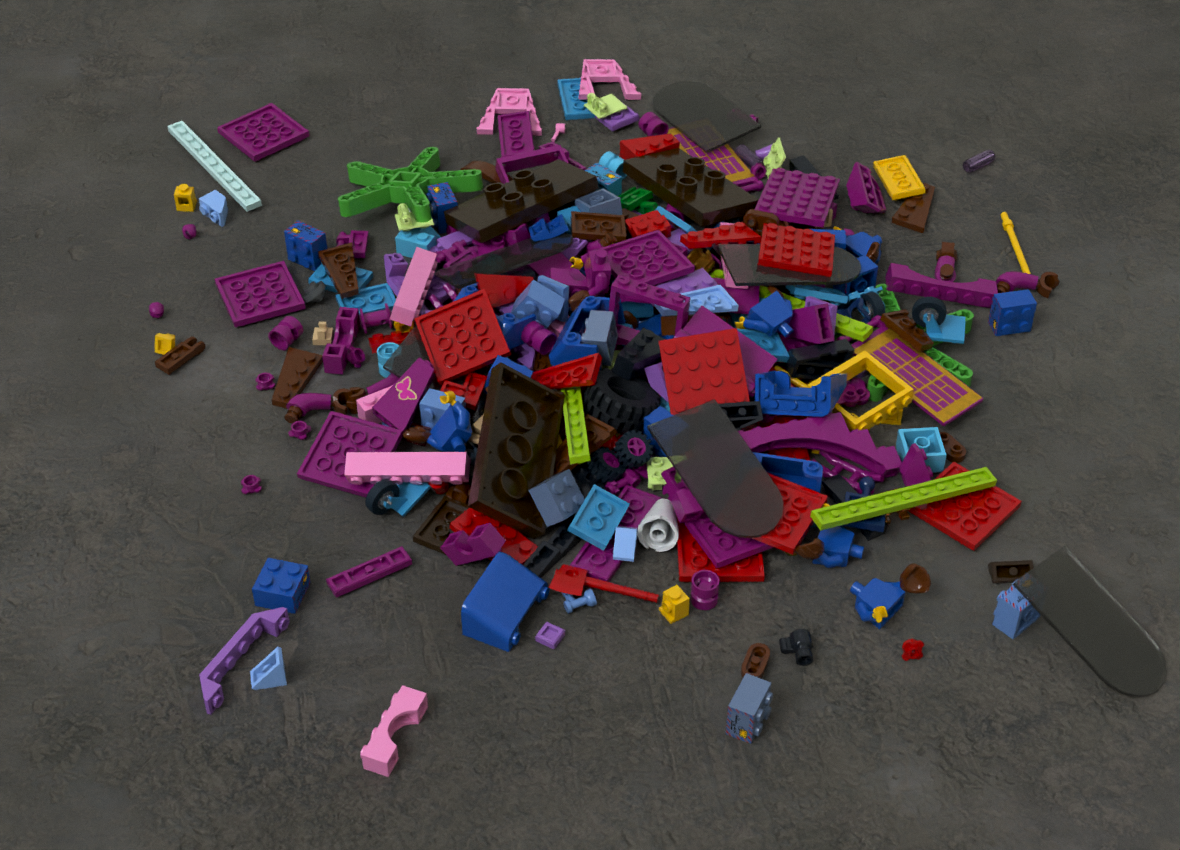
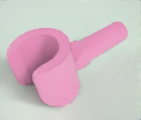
(560, 128)

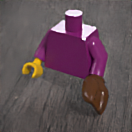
(597, 274)

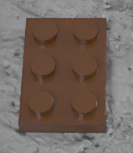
(595, 226)

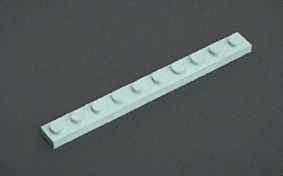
(214, 166)

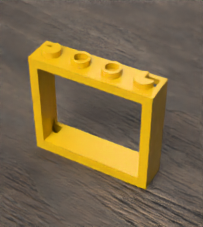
(875, 416)

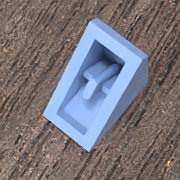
(625, 543)
(269, 671)

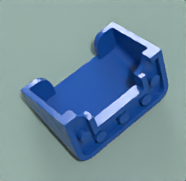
(779, 398)
(798, 471)
(501, 602)

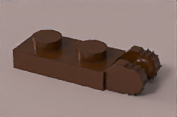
(179, 355)

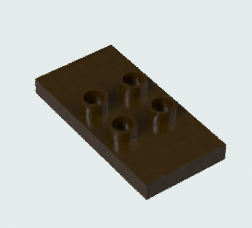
(690, 186)
(520, 200)
(515, 449)

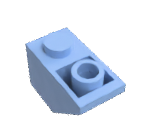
(214, 207)

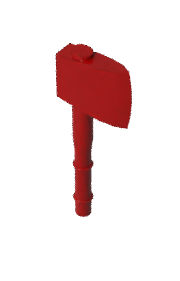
(573, 579)

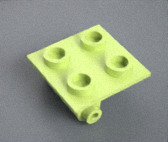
(604, 106)
(775, 157)
(406, 220)
(655, 467)

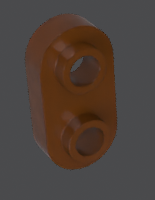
(759, 218)
(954, 450)
(752, 663)

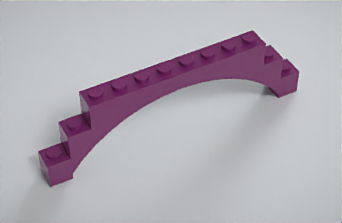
(817, 433)

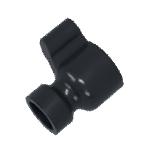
(799, 643)

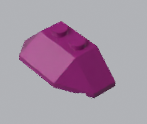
(864, 191)

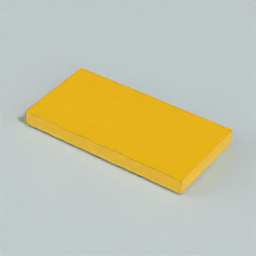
(899, 177)

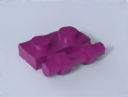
(359, 242)
(457, 247)

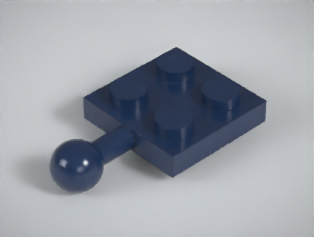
(876, 523)

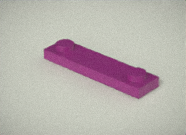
(369, 571)

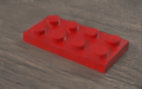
(515, 545)

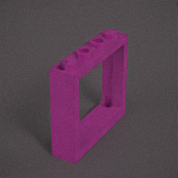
(528, 160)
(650, 294)

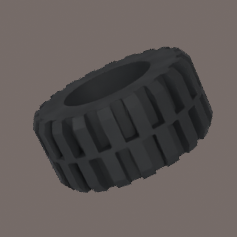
(620, 401)

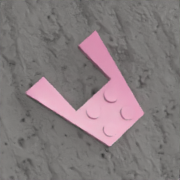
(605, 71)
(506, 102)

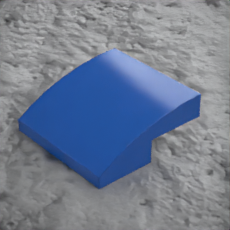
(544, 231)

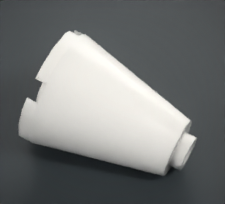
(659, 527)

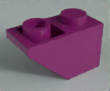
(913, 468)

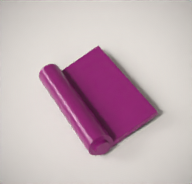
(754, 357)

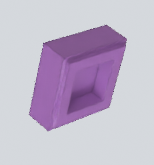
(550, 635)

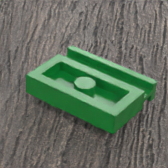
(634, 197)

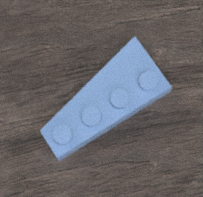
(713, 298)

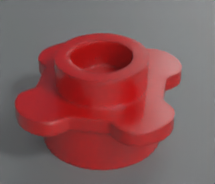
(912, 649)

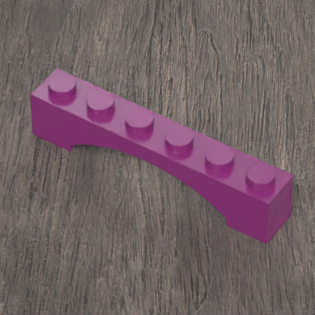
(904, 280)

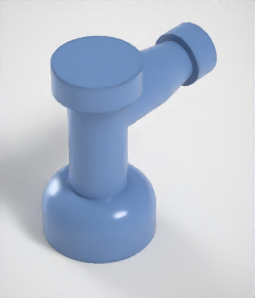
(572, 603)

